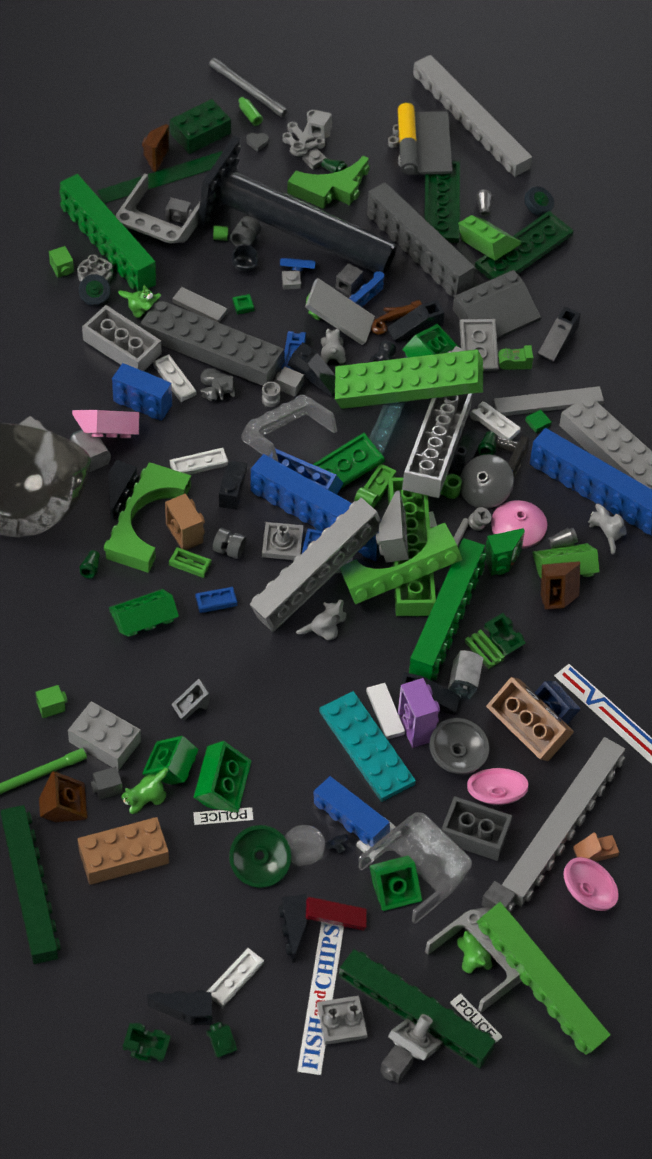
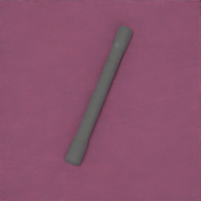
(273, 105)

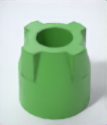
(220, 233)

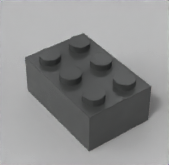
(477, 828)

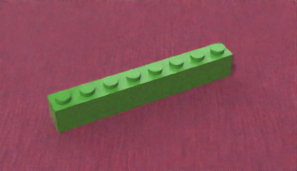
(542, 978)

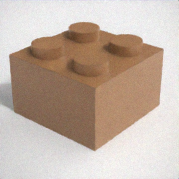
(184, 521)

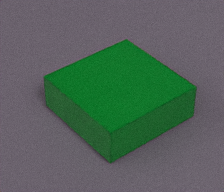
(243, 304)
(538, 421)

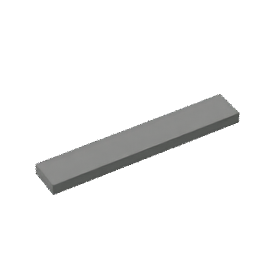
(545, 401)

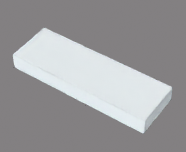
(171, 372)
(200, 462)
(385, 711)
(235, 977)

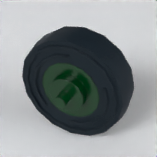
(539, 200)
(94, 290)

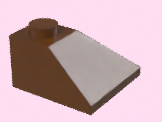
(156, 146)
(63, 799)

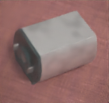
(95, 448)
(465, 674)

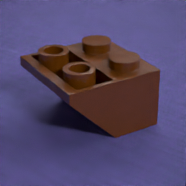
(560, 584)

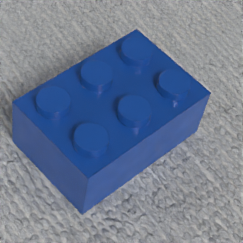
(142, 391)

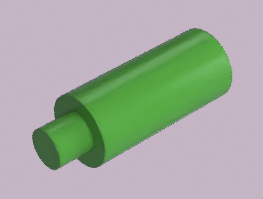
(250, 111)

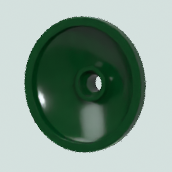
(264, 871)

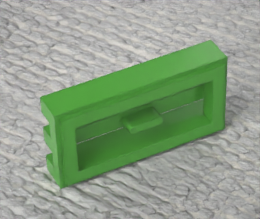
(188, 564)
(486, 643)

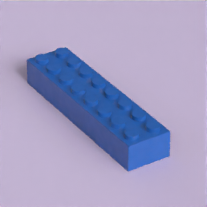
(593, 479)
(302, 498)

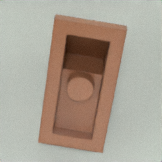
(596, 848)

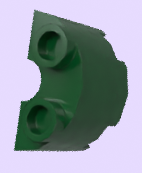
(503, 635)
(145, 1044)

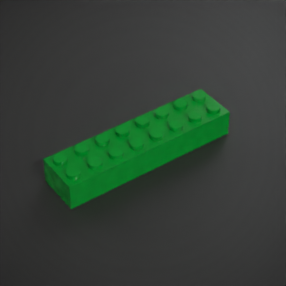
(107, 233)
(448, 610)

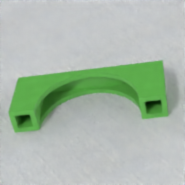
(154, 484)
(369, 582)

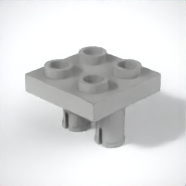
(341, 1020)

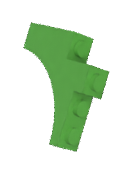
(324, 187)

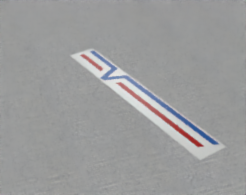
(606, 710)

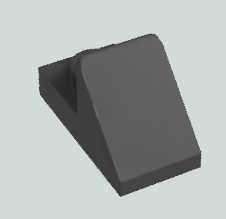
(193, 698)

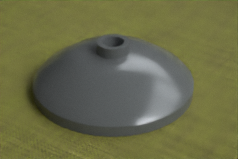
(491, 490)
(460, 736)

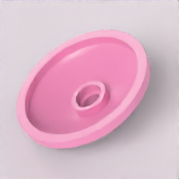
(533, 521)
(497, 786)
(590, 884)

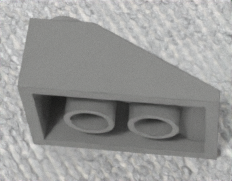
(393, 531)

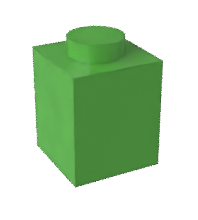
(61, 261)
(51, 701)

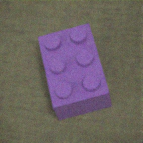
(418, 711)

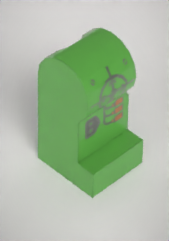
(516, 358)

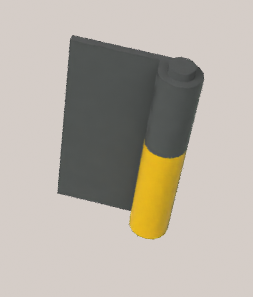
(424, 141)

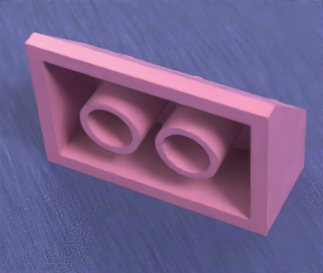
(108, 422)

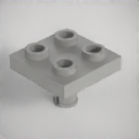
(282, 540)
(415, 1037)

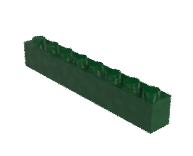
(29, 884)
(410, 1002)

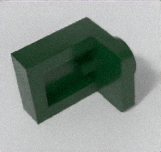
(221, 1039)

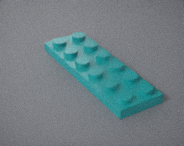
(367, 746)

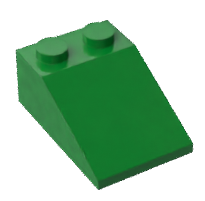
(429, 342)

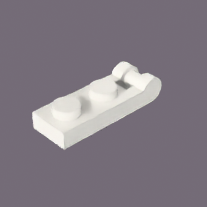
(495, 421)

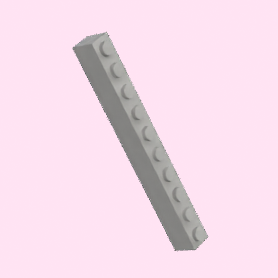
(472, 116)
(563, 820)

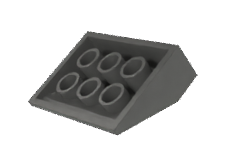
(499, 299)

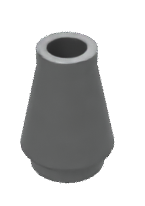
(484, 202)
(564, 538)

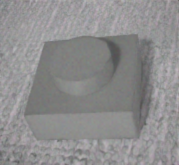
(313, 158)
(291, 280)

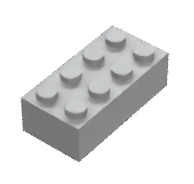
(121, 339)

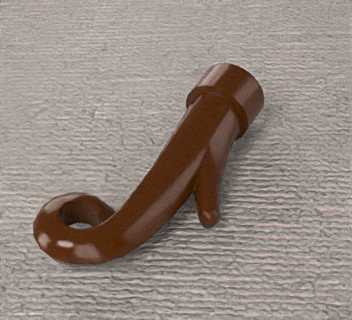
(394, 313)

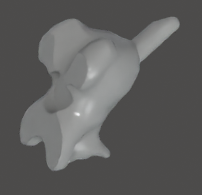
(333, 347)
(612, 526)
(325, 623)

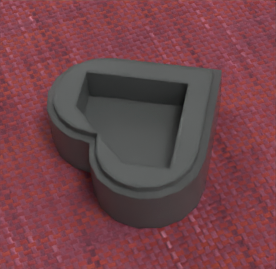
(257, 141)

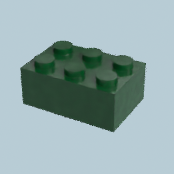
(200, 126)

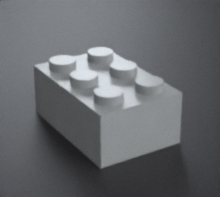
(104, 735)

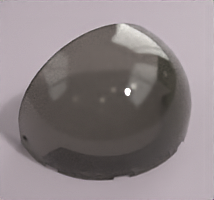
(38, 479)

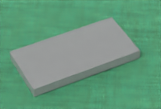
(339, 311)

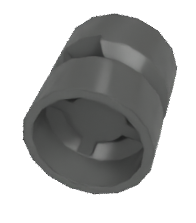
(246, 231)
(229, 543)

